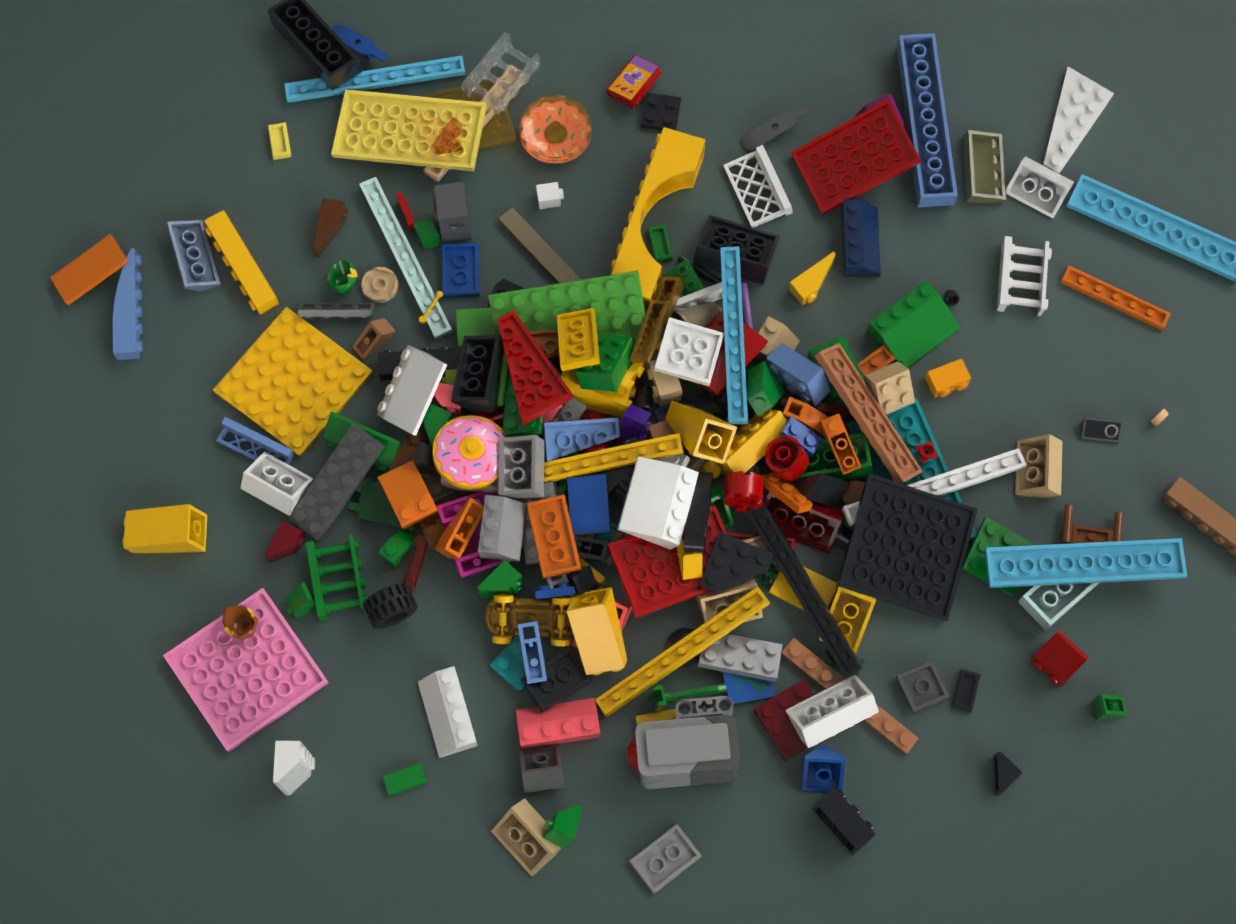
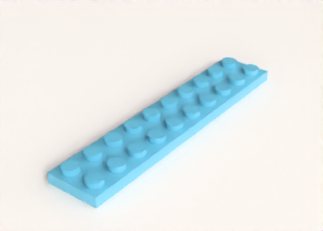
(1154, 226)
(1085, 563)

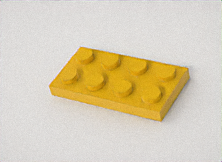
(578, 339)

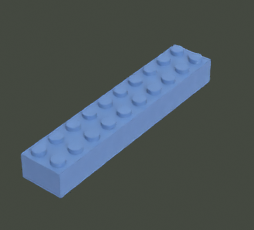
(926, 119)

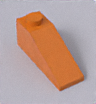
(460, 530)

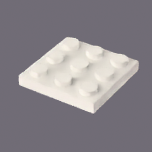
(689, 351)

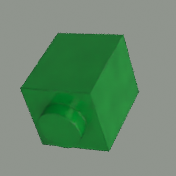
(427, 233)

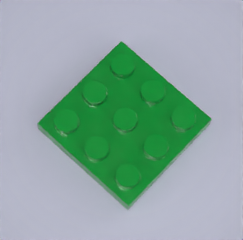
(990, 535)

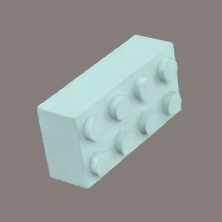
(1051, 602)

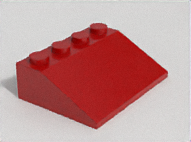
(752, 345)

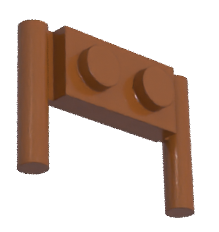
(1085, 534)

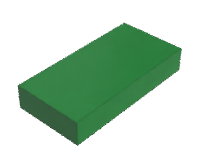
(660, 243)
(405, 779)

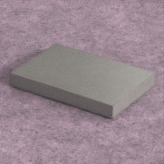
(665, 859)

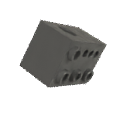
(452, 212)

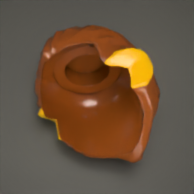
(239, 621)

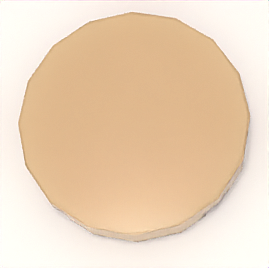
(379, 285)

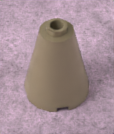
(698, 315)

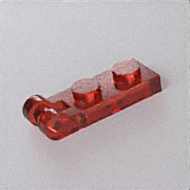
(416, 562)

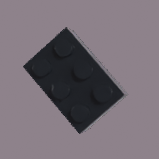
(844, 820)

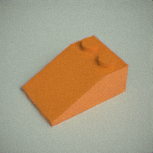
(408, 494)

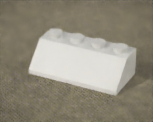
(832, 711)
(447, 712)
(291, 765)

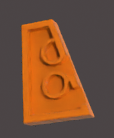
(787, 493)

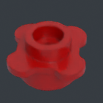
(929, 446)

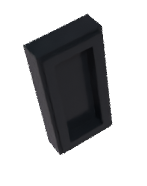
(966, 690)

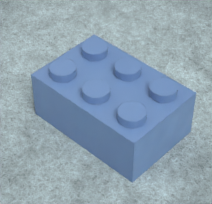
(798, 374)

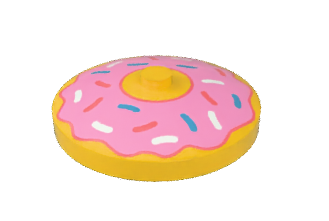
(468, 452)

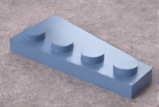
(572, 436)

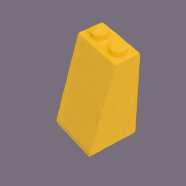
(599, 401)
(701, 432)
(165, 530)
(597, 631)

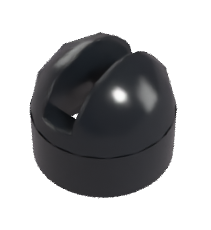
(955, 300)

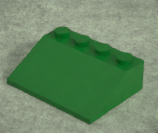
(914, 324)

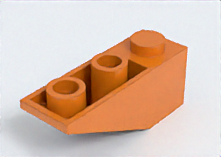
(805, 414)
(840, 443)

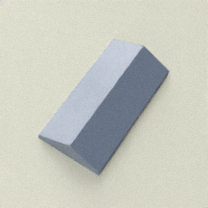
(193, 255)

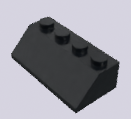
(478, 373)

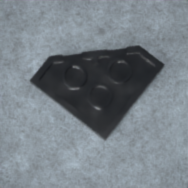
(733, 564)

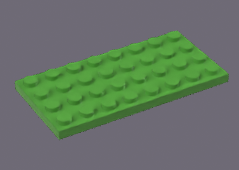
(614, 298)

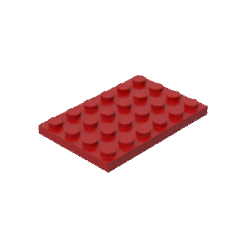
(856, 156)
(653, 572)

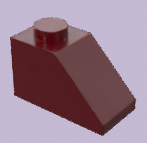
(285, 542)

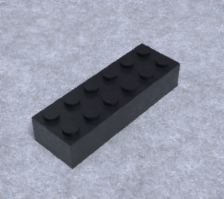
(315, 42)

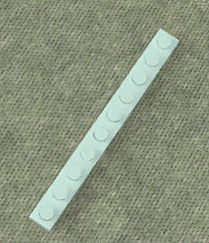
(405, 257)

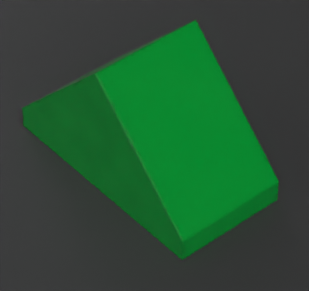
(1108, 706)

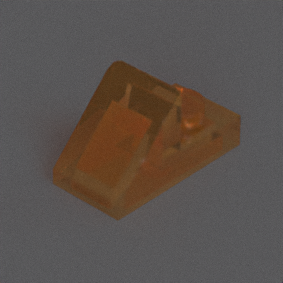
(446, 140)

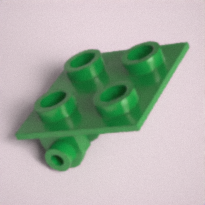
(688, 276)

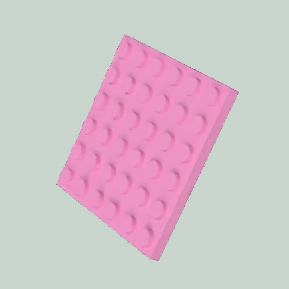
(249, 680)

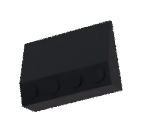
(754, 245)

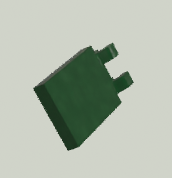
(375, 506)

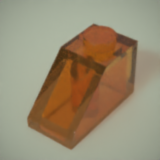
(432, 530)

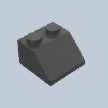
(541, 768)

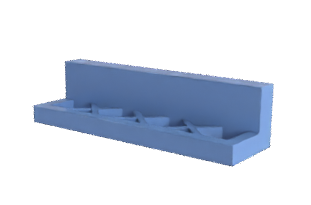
(255, 438)

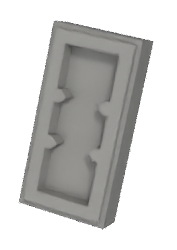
(571, 411)

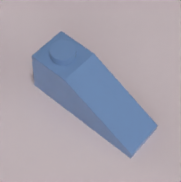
(531, 652)

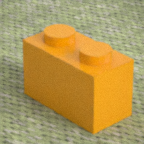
(948, 378)

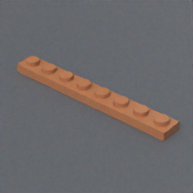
(827, 677)

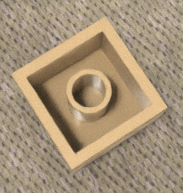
(891, 387)

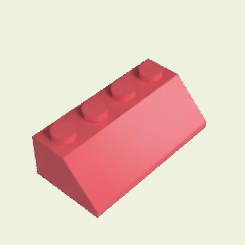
(558, 724)

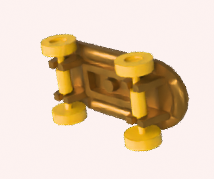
(506, 613)

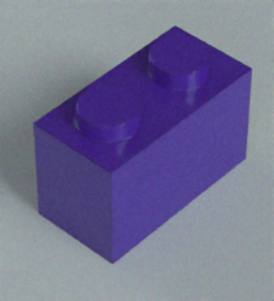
(634, 424)

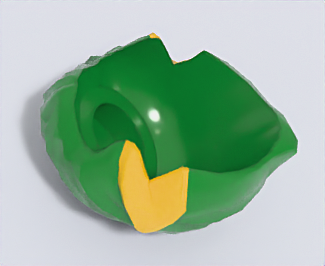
(342, 276)

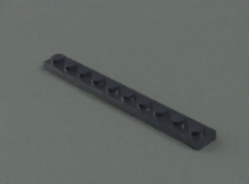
(805, 591)

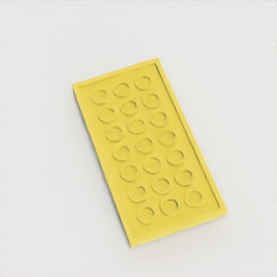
(404, 128)

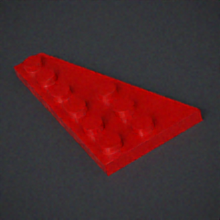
(534, 378)

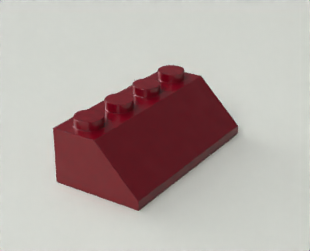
(812, 527)

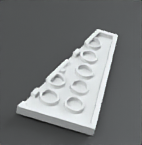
(1076, 113)

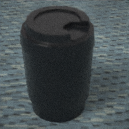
(643, 397)

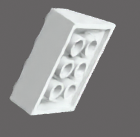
(411, 389)
(658, 502)

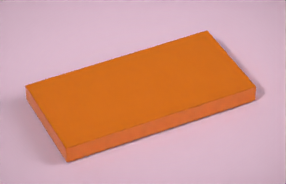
(89, 269)
(553, 536)

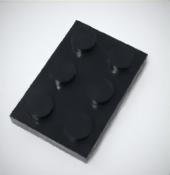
(564, 678)

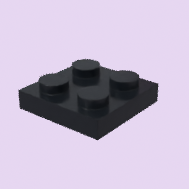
(660, 111)

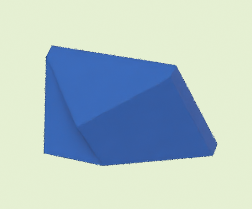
(822, 770)

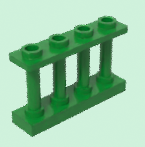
(318, 571)

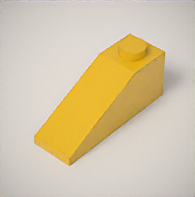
(808, 284)

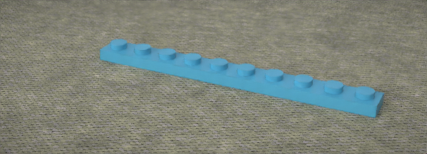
(378, 78)
(734, 335)

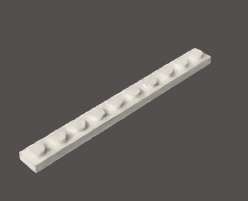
(960, 477)

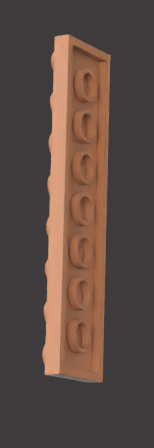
(868, 413)

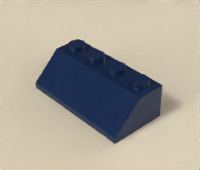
(860, 238)

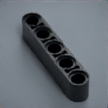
(698, 514)

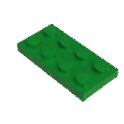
(512, 420)

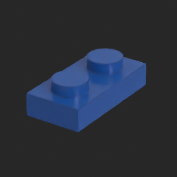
(806, 437)
(546, 592)

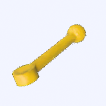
(422, 319)

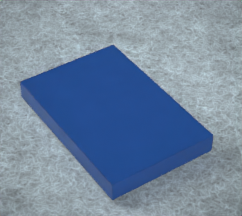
(460, 270)
(589, 505)

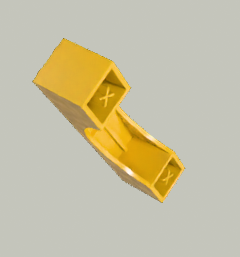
(672, 168)

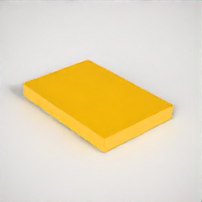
(784, 591)

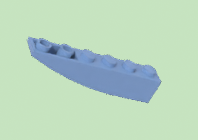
(127, 311)

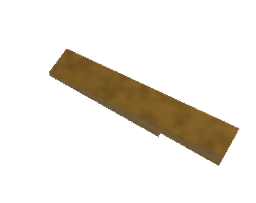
(656, 319)

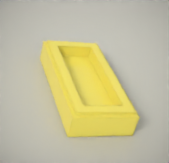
(279, 141)

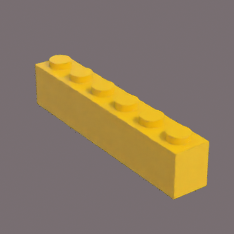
(241, 262)

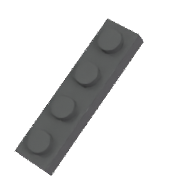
(331, 310)

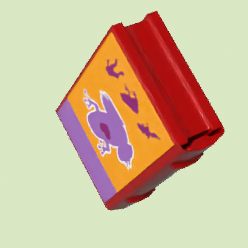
(634, 81)

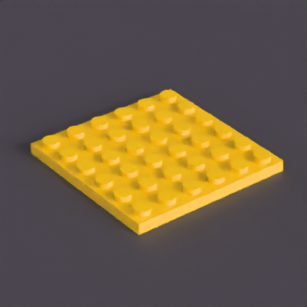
(293, 381)

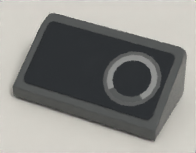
(1101, 429)

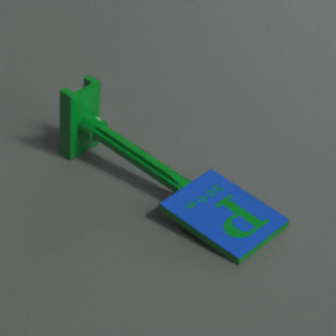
(737, 687)

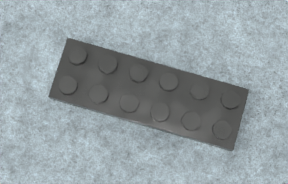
(336, 482)

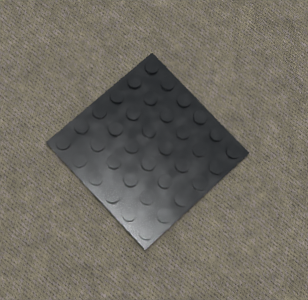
(907, 547)

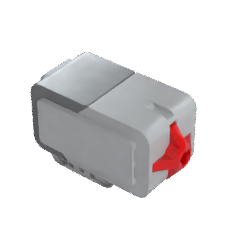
(688, 749)

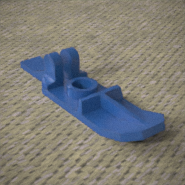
(366, 45)

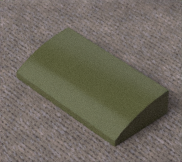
(983, 167)

